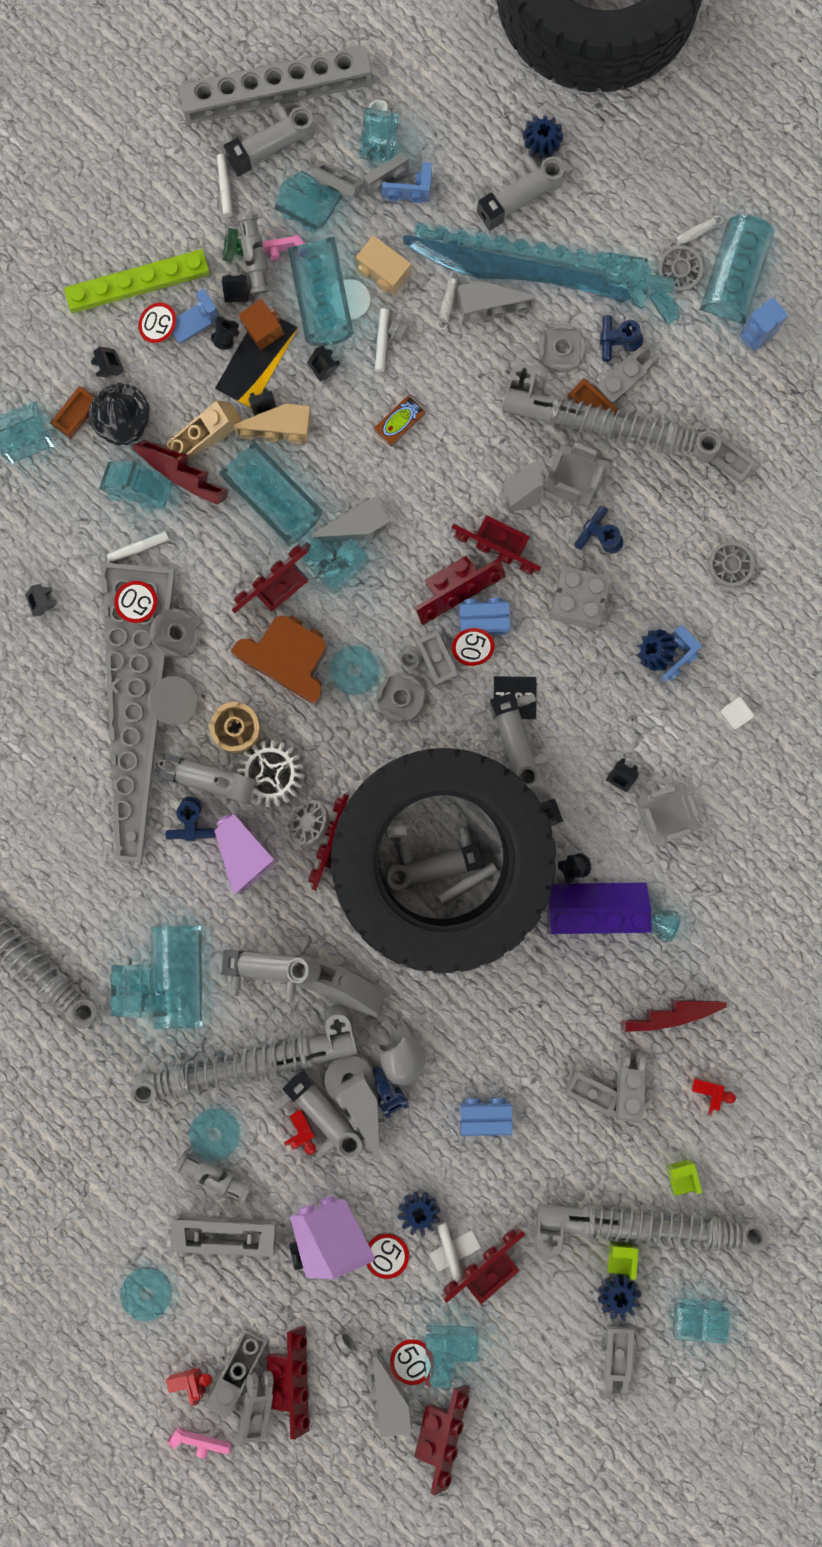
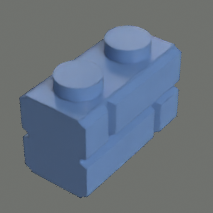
(763, 324)
(489, 616)
(485, 1117)

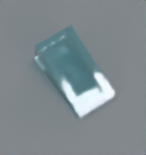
(665, 306)

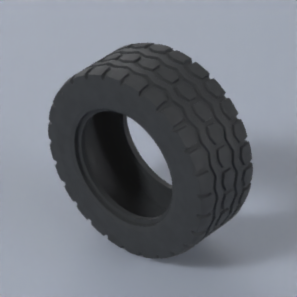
(597, 45)
(458, 941)

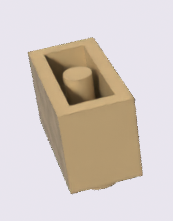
(382, 265)

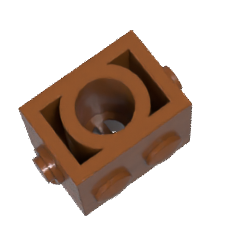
(261, 324)

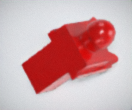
(716, 1092)
(305, 1133)
(191, 1381)

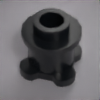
(224, 333)
(575, 867)

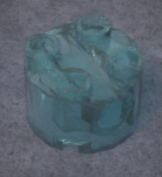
(378, 135)

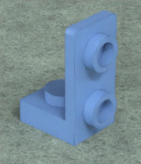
(416, 193)
(196, 318)
(686, 643)

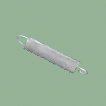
(696, 231)
(448, 300)

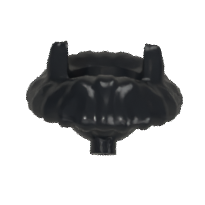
(119, 414)

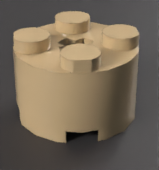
(223, 722)

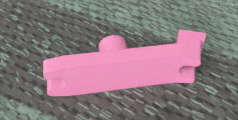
(274, 246)
(202, 1442)

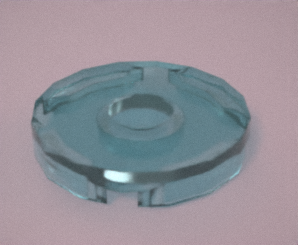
(347, 657)
(214, 1119)
(146, 1278)

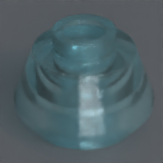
(665, 924)

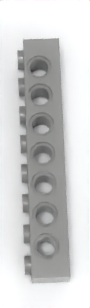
(267, 94)

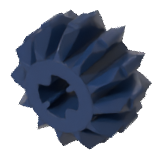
(543, 136)
(657, 650)
(429, 1211)
(624, 1305)

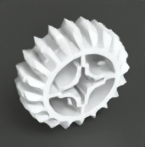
(281, 767)

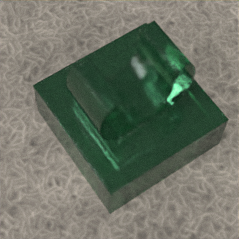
(231, 245)

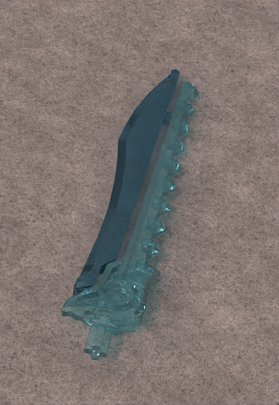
(617, 274)

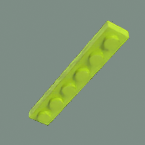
(136, 281)

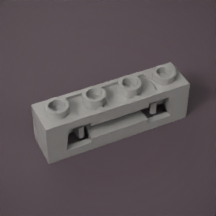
(211, 1247)

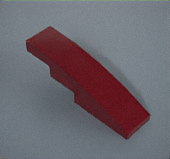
(175, 468)
(682, 1012)

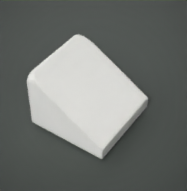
(737, 713)

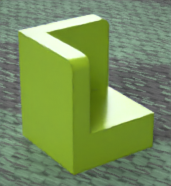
(683, 1177)
(623, 1259)

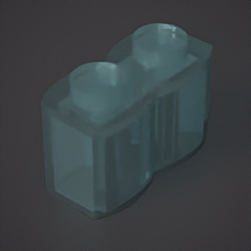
(701, 1322)

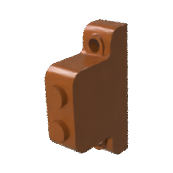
(287, 656)

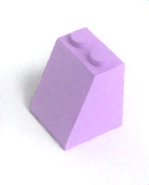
(242, 853)
(329, 1239)

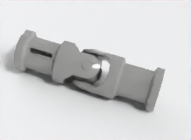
(253, 250)
(199, 1171)

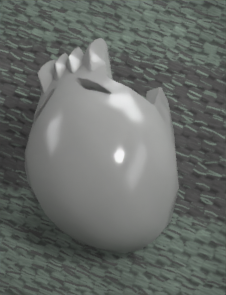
(405, 1061)

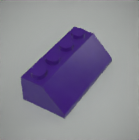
(599, 908)

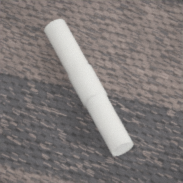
(224, 184)
(382, 337)
(137, 547)
(467, 883)
(449, 1251)

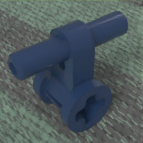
(619, 337)
(592, 528)
(190, 830)
(390, 1098)

